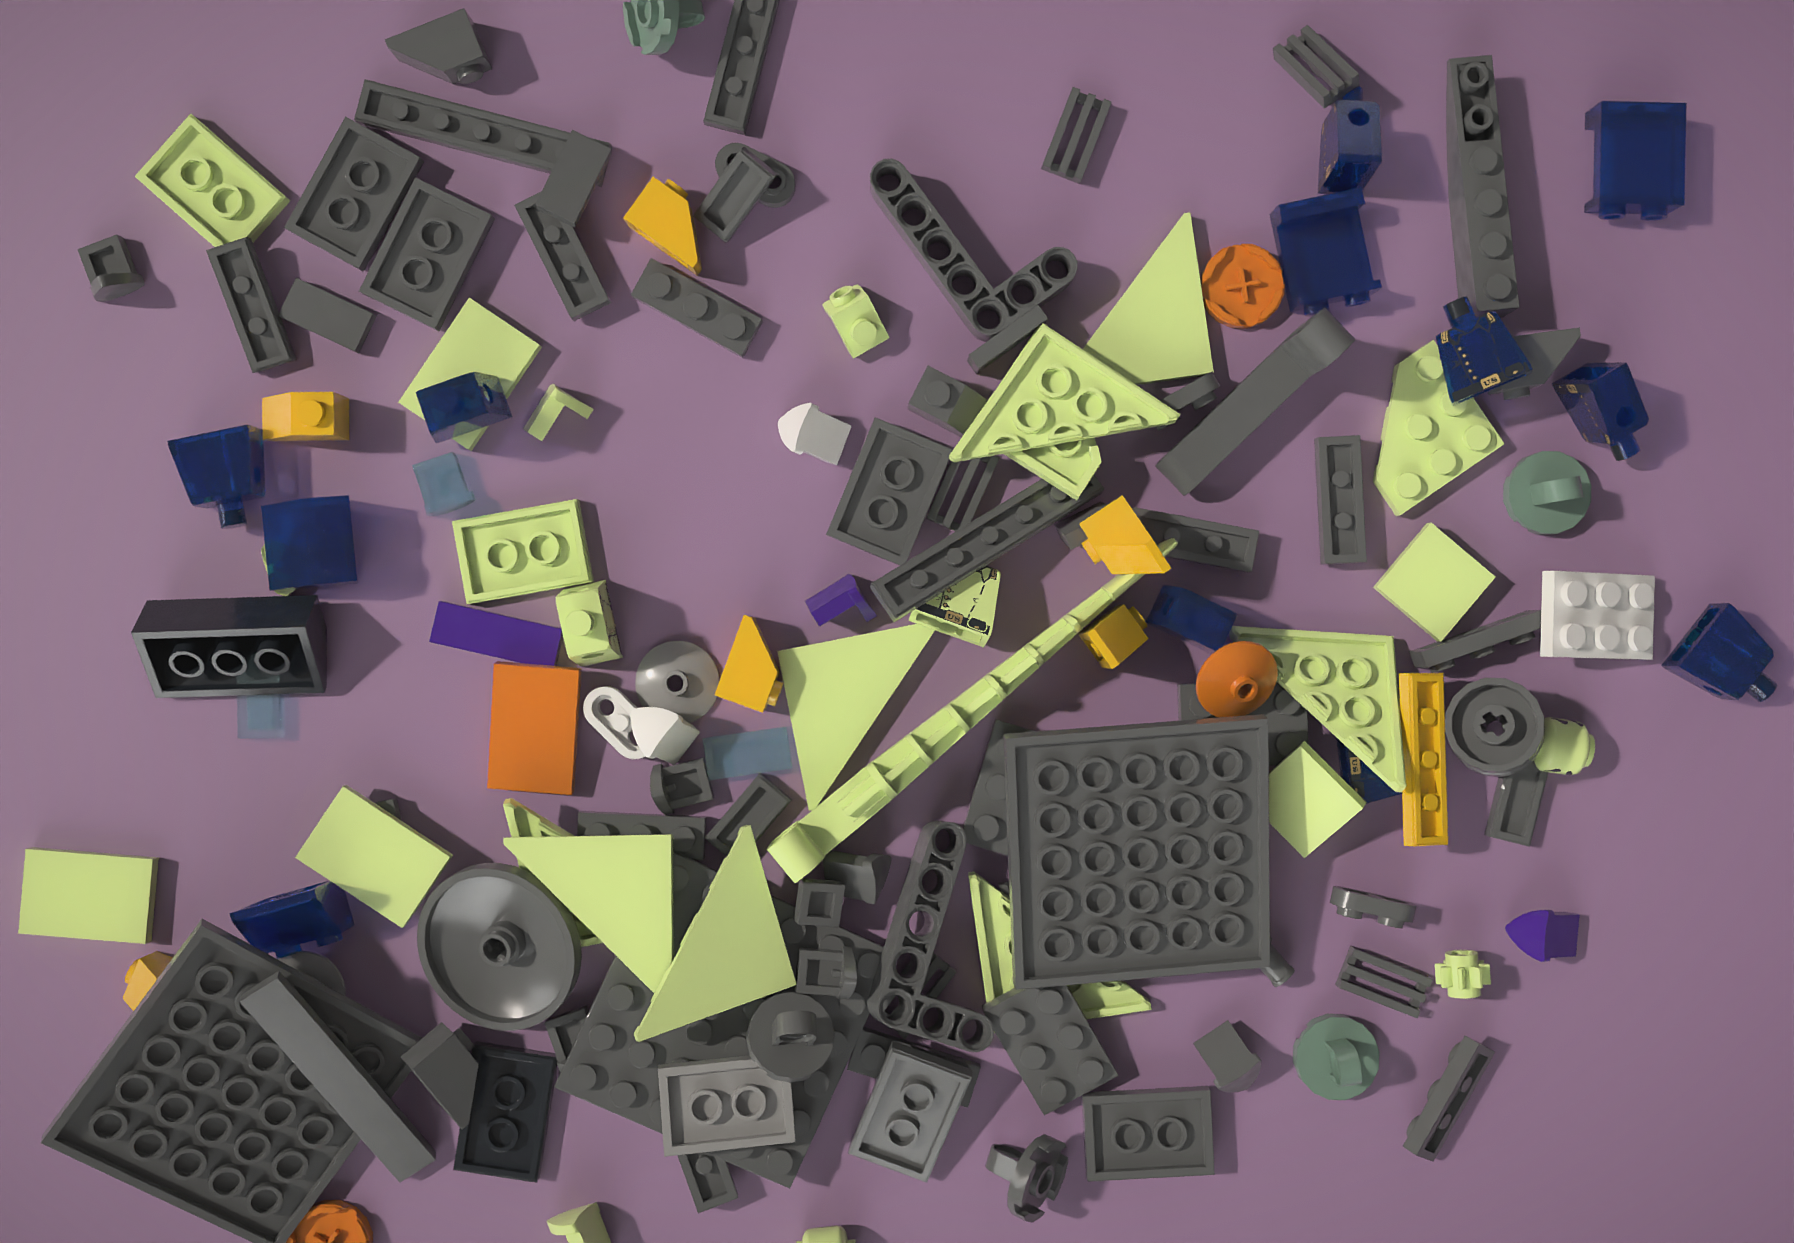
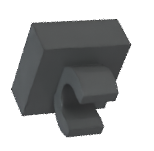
(819, 902)

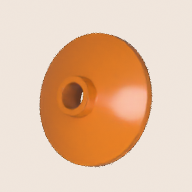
(1228, 670)

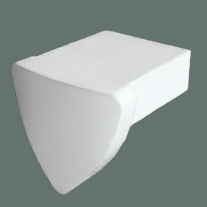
(813, 433)
(662, 733)

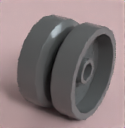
(1489, 702)

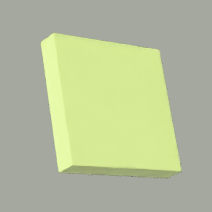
(1434, 582)
(1309, 800)

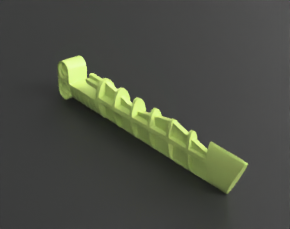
(850, 806)

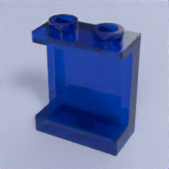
(1637, 159)
(1323, 251)

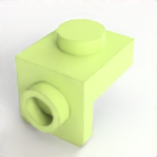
(855, 319)

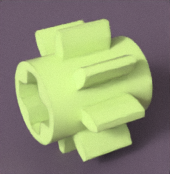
(1462, 974)

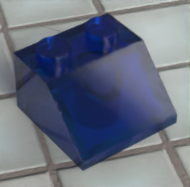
(309, 543)
(295, 918)

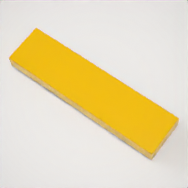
(1424, 759)

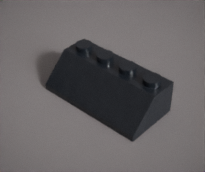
(194, 645)

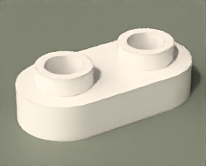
(613, 727)

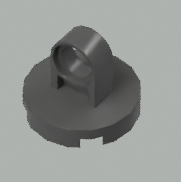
(790, 1037)
(1031, 1174)

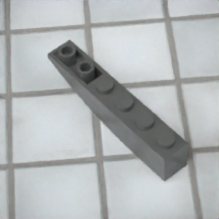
(1478, 189)

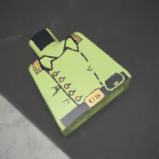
(964, 609)
(588, 624)

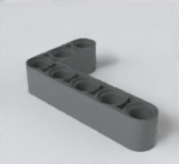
(959, 262)
(1254, 399)
(921, 948)

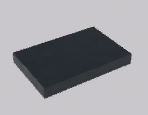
(508, 1113)

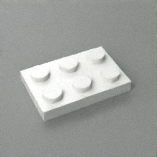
(1597, 615)

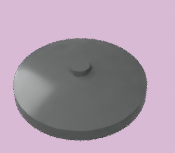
(499, 946)

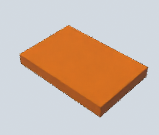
(534, 728)

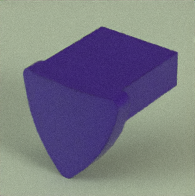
(837, 599)
(1545, 934)

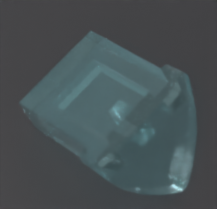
(442, 484)

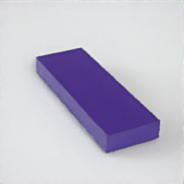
(496, 635)

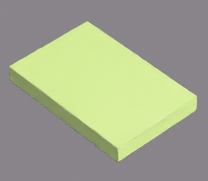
(211, 185)
(474, 344)
(522, 551)
(374, 856)
(88, 895)

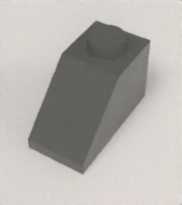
(443, 48)
(1544, 353)
(946, 401)
(446, 1070)

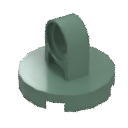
(656, 22)
(1547, 492)
(1336, 1057)

